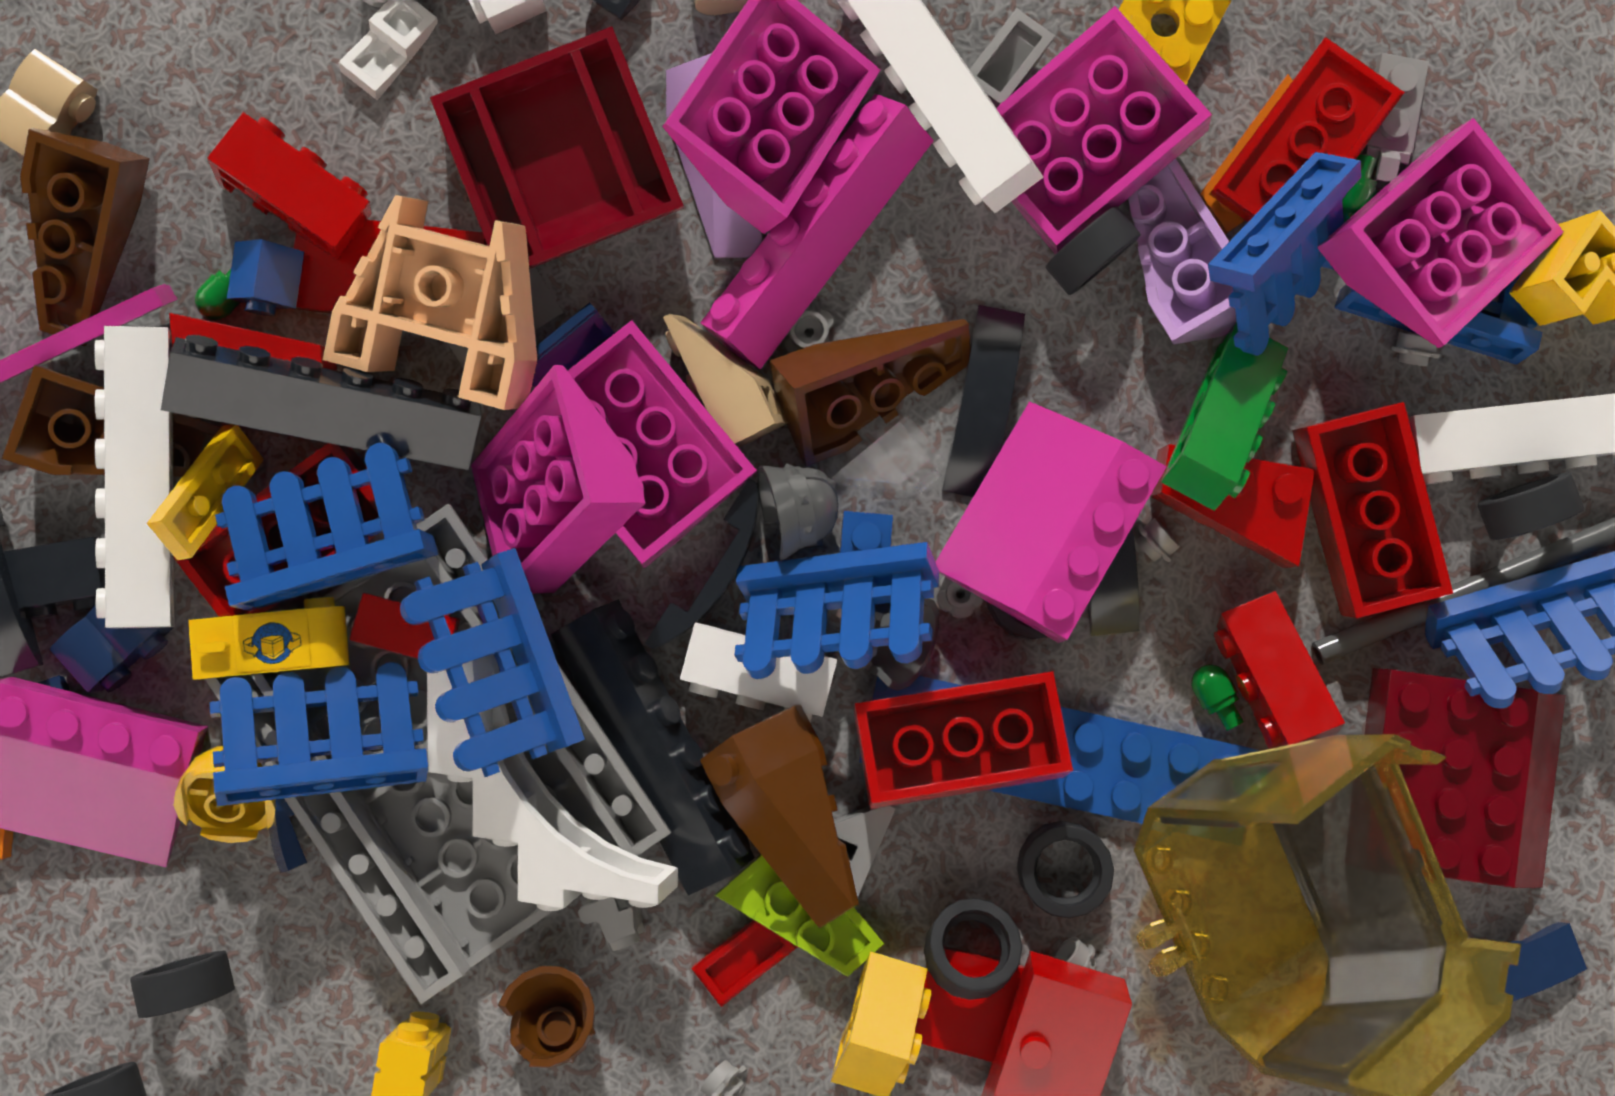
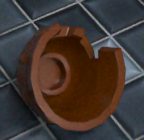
(549, 1015)

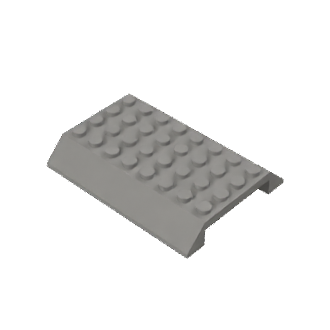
(410, 848)

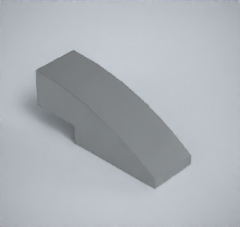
(1009, 58)

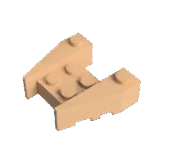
(443, 292)

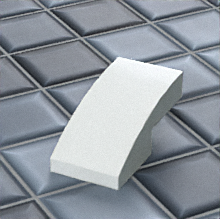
(387, 48)

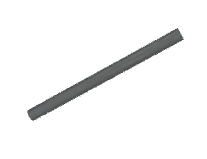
(1409, 616)

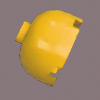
(228, 823)

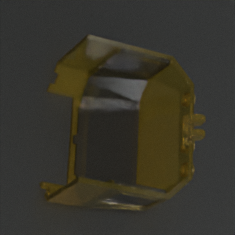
(1321, 918)

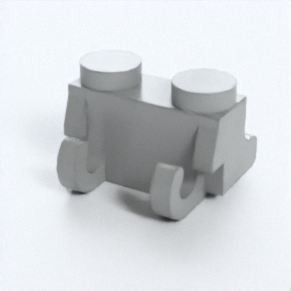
(618, 920)

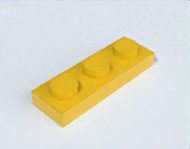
(191, 506)

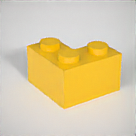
(1572, 274)
(881, 1030)

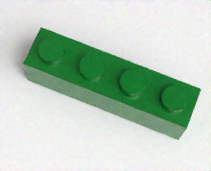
(1225, 422)

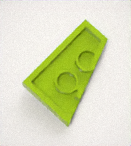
(767, 900)

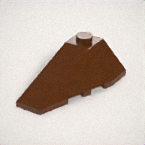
(81, 216)
(849, 382)
(60, 428)
(779, 798)

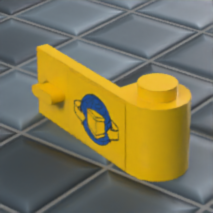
(270, 641)

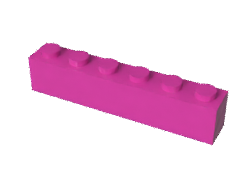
(819, 231)

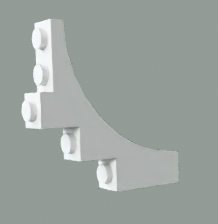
(514, 808)

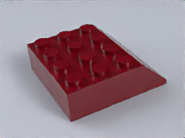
(559, 148)
(1495, 788)

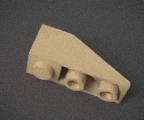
(728, 386)

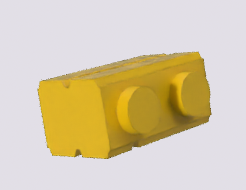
(412, 1057)

